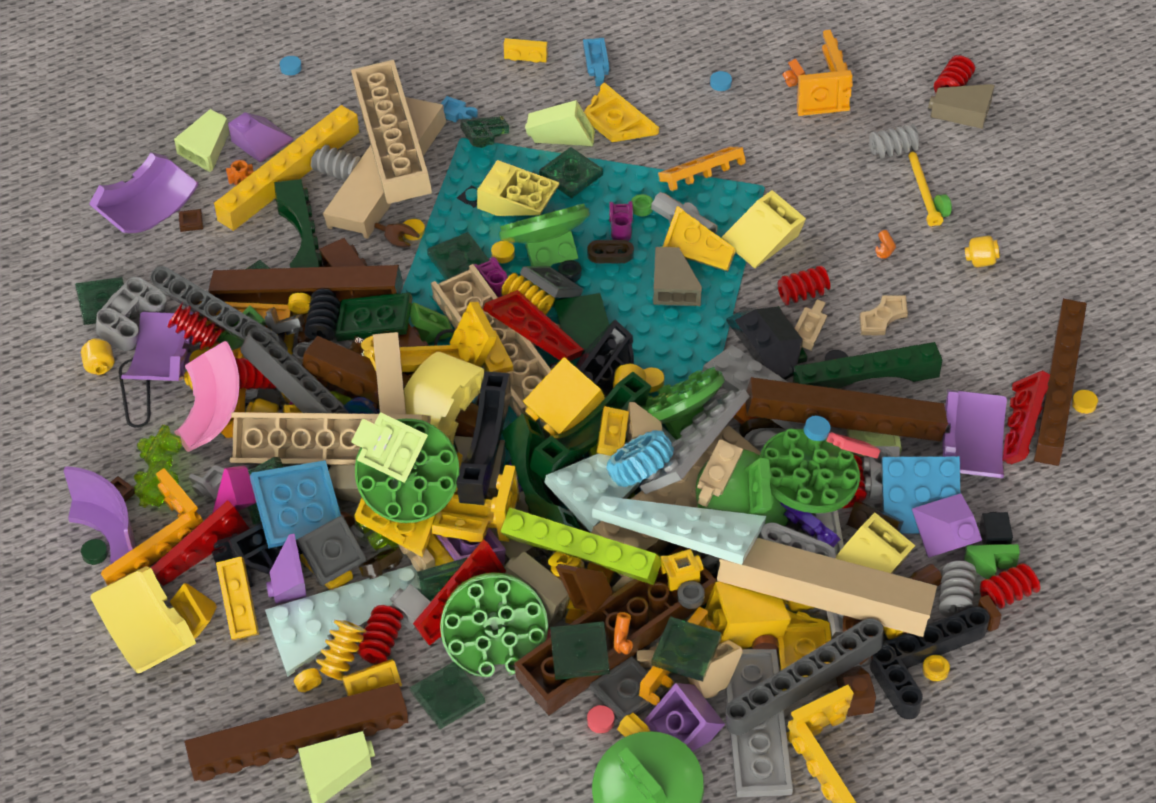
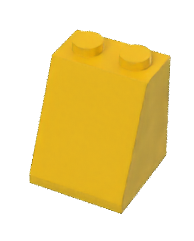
(563, 398)
(745, 614)

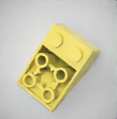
(514, 191)
(764, 229)
(877, 546)

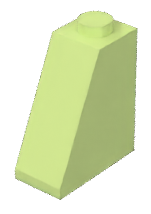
(561, 125)
(203, 140)
(335, 764)

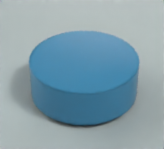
(290, 65)
(720, 81)
(817, 428)

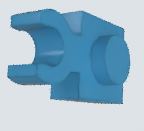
(456, 109)

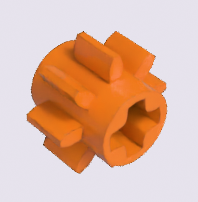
(239, 171)

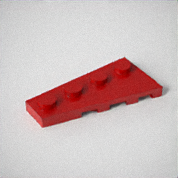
(530, 322)
(1026, 409)
(199, 543)
(481, 561)

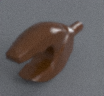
(395, 232)

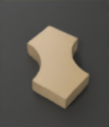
(877, 320)

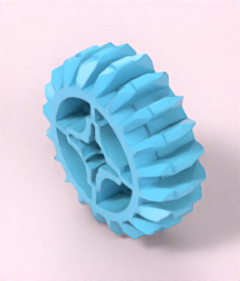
(640, 458)

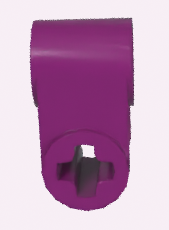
(621, 220)
(493, 275)

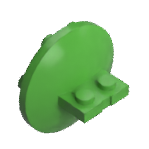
(547, 235)
(681, 402)
(810, 472)
(427, 486)
(748, 490)
(492, 622)
(648, 770)

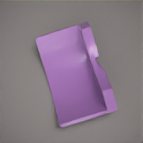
(148, 198)
(159, 350)
(975, 432)
(100, 507)

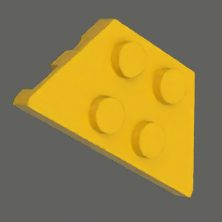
(617, 117)
(801, 638)

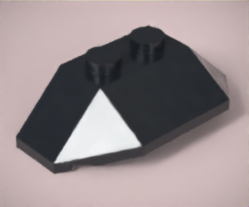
(768, 338)
(605, 355)
(254, 549)

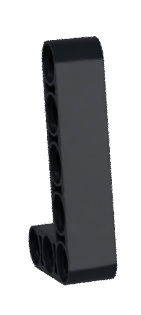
(919, 649)

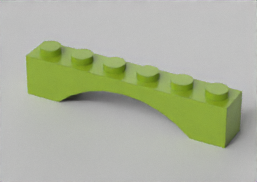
(581, 544)

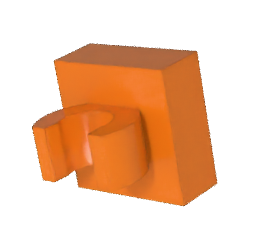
(791, 76)

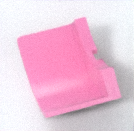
(216, 396)

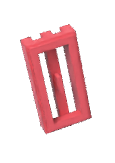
(853, 445)

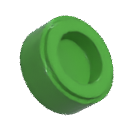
(943, 204)
(642, 205)

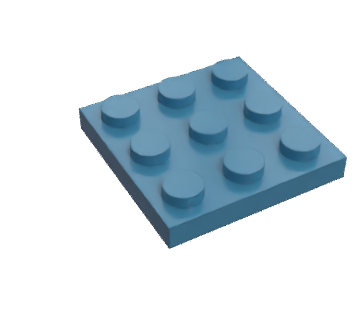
(916, 482)
(294, 500)

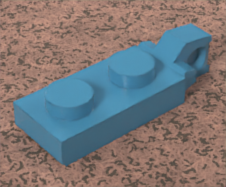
(596, 59)

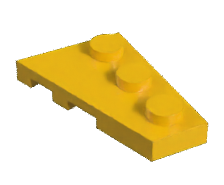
(698, 242)
(409, 535)

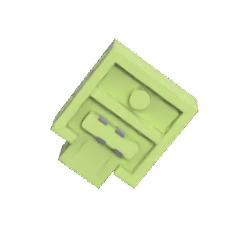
(389, 446)

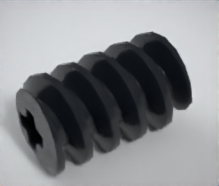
(322, 315)

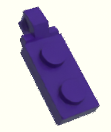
(811, 525)

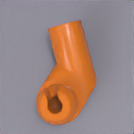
(887, 245)
(621, 629)

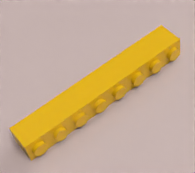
(289, 164)

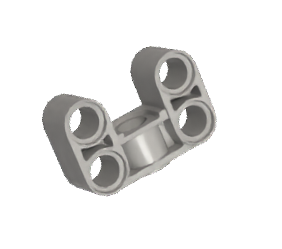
(122, 306)

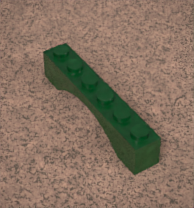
(292, 205)
(910, 363)
(520, 440)
(566, 448)

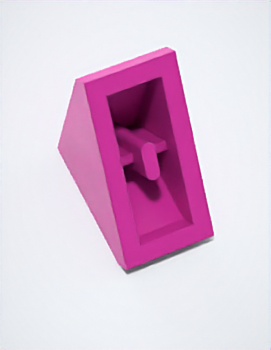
(235, 488)

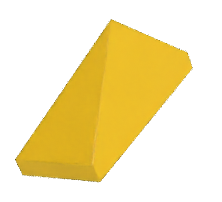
(193, 608)

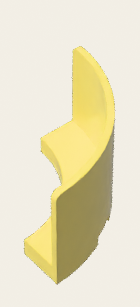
(443, 389)
(141, 621)

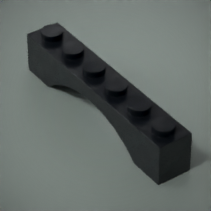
(479, 464)

